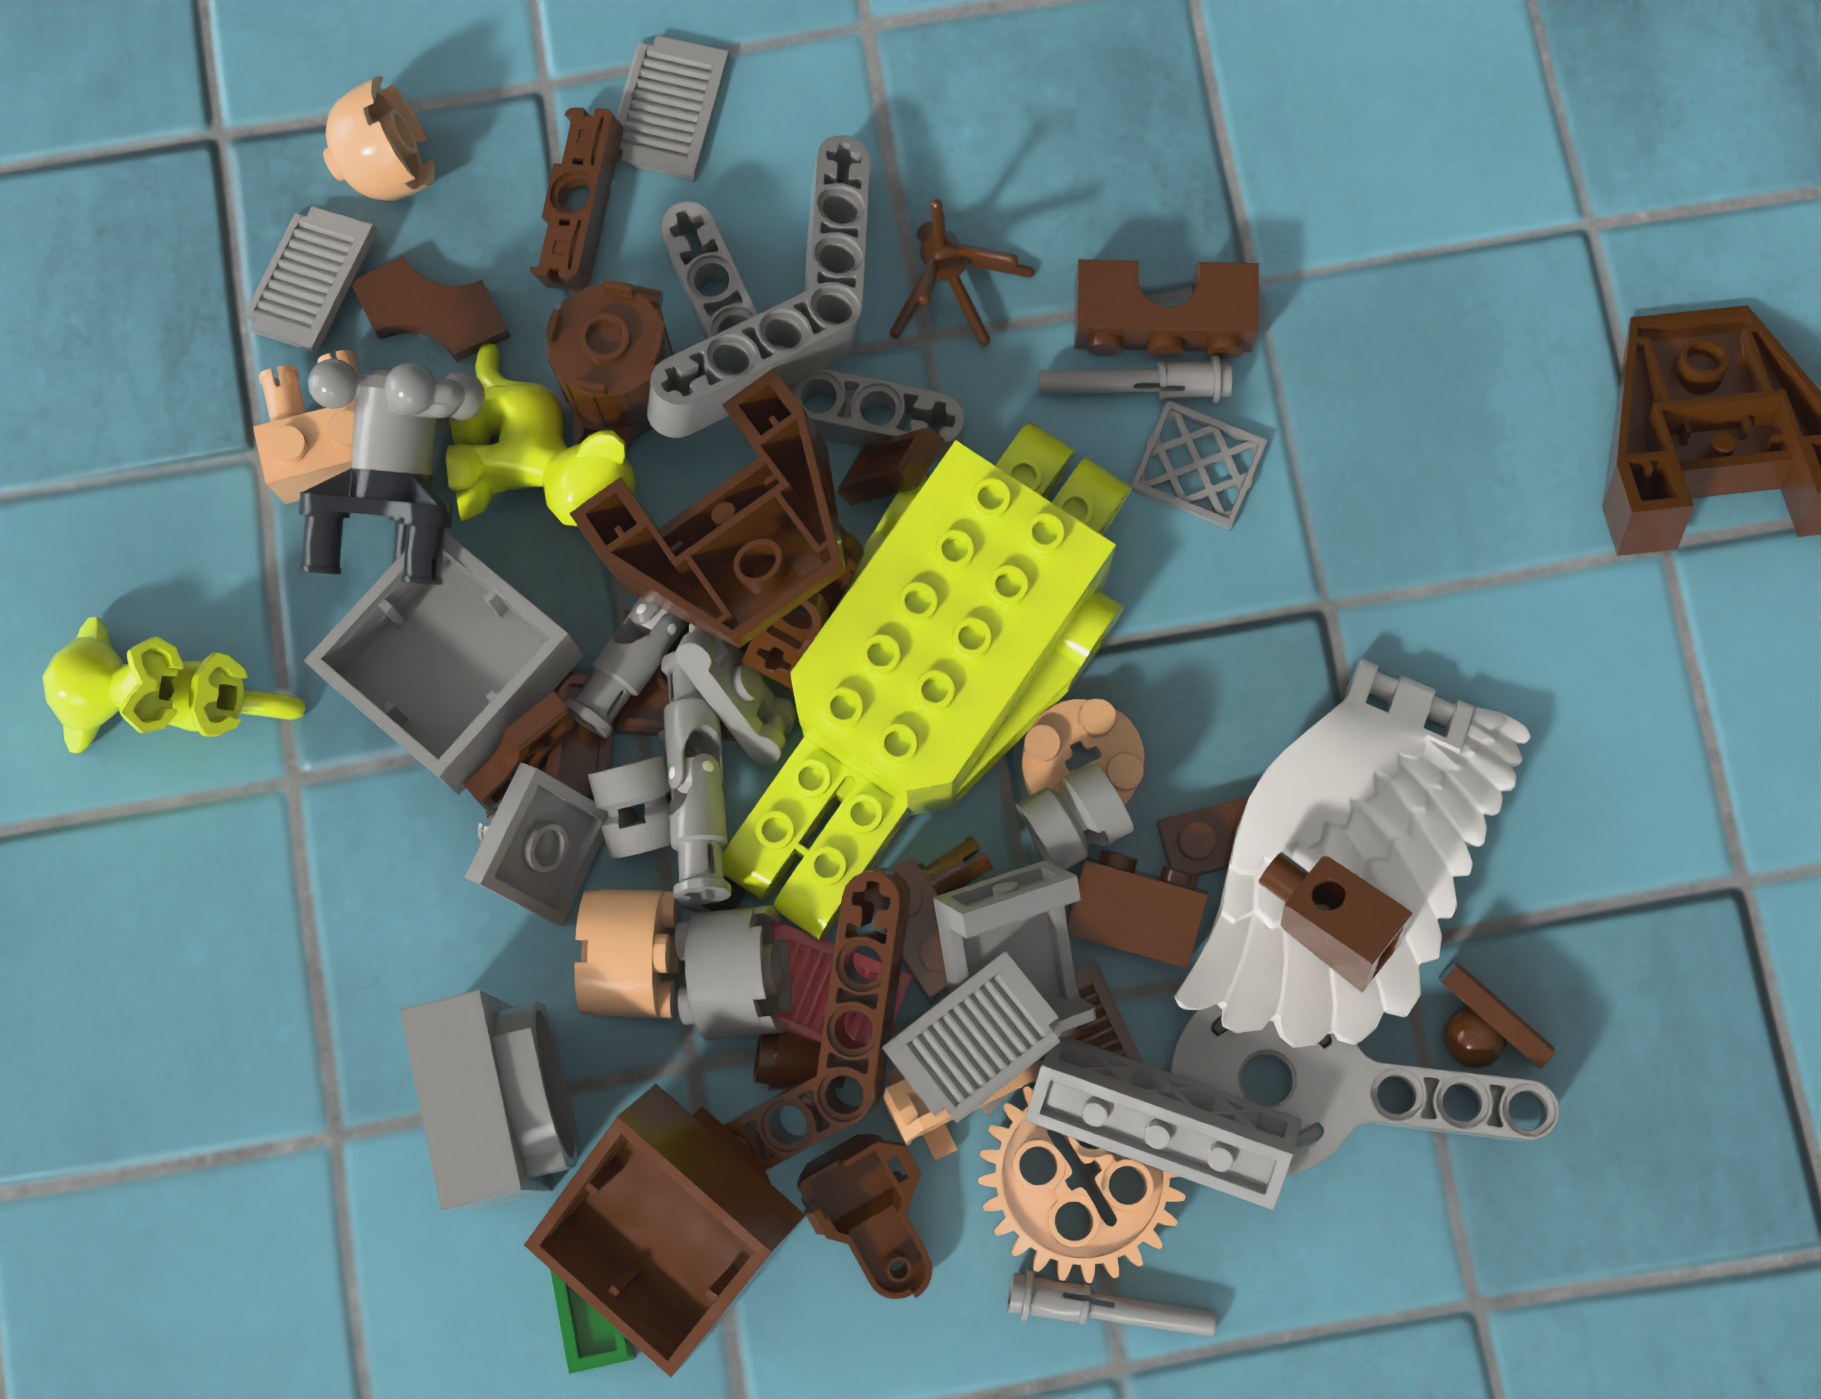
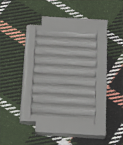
(670, 105)
(309, 278)
(975, 1039)

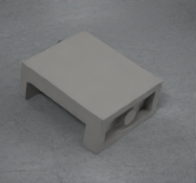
(1026, 919)

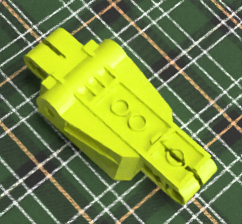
(935, 663)

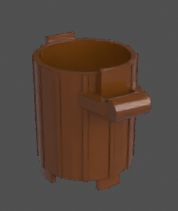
(604, 356)

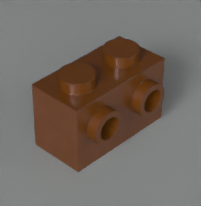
(1138, 909)

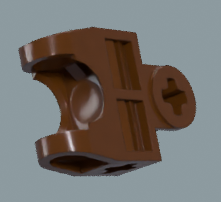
(785, 641)

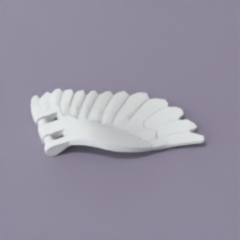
(1384, 806)

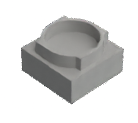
(445, 661)
(490, 1098)

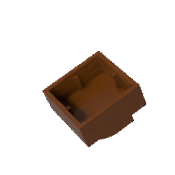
(665, 1226)

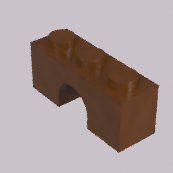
(1117, 316)

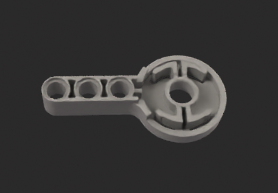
(1341, 1088)

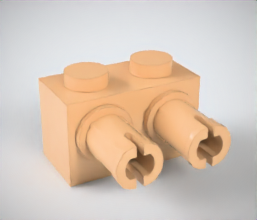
(301, 446)

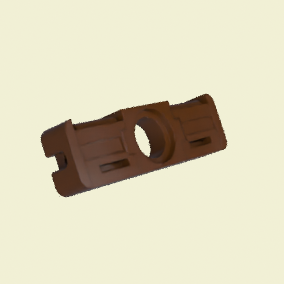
(575, 234)

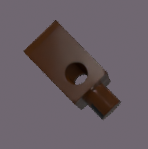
(1354, 935)

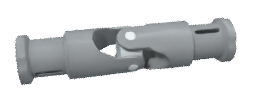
(625, 665)
(697, 800)

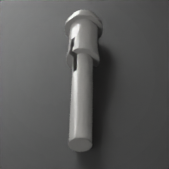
(1168, 380)
(1075, 1303)

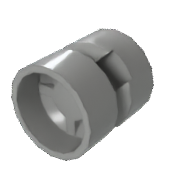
(629, 785)
(1076, 816)

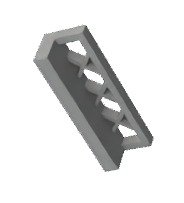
(1163, 1122)

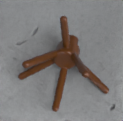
(946, 261)

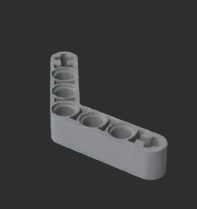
(692, 387)
(850, 392)

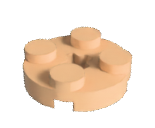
(1094, 727)

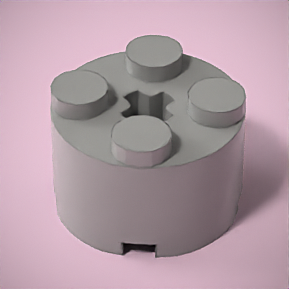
(734, 973)

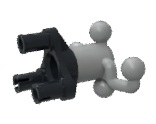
(389, 462)

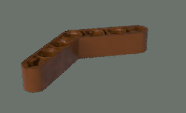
(839, 1052)

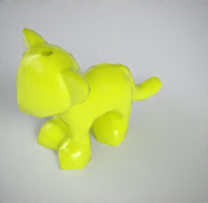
(528, 448)
(154, 690)

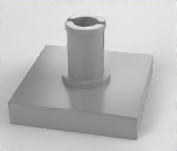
(538, 844)

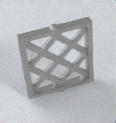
(1212, 426)

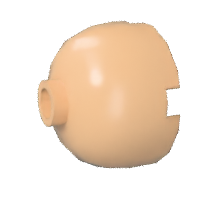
(375, 145)

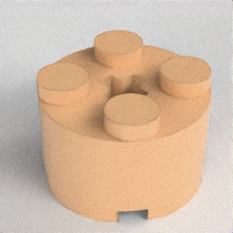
(627, 953)

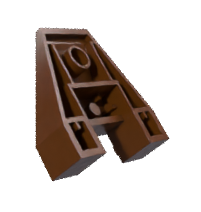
(1707, 413)
(745, 546)

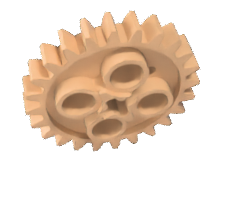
(1033, 1208)

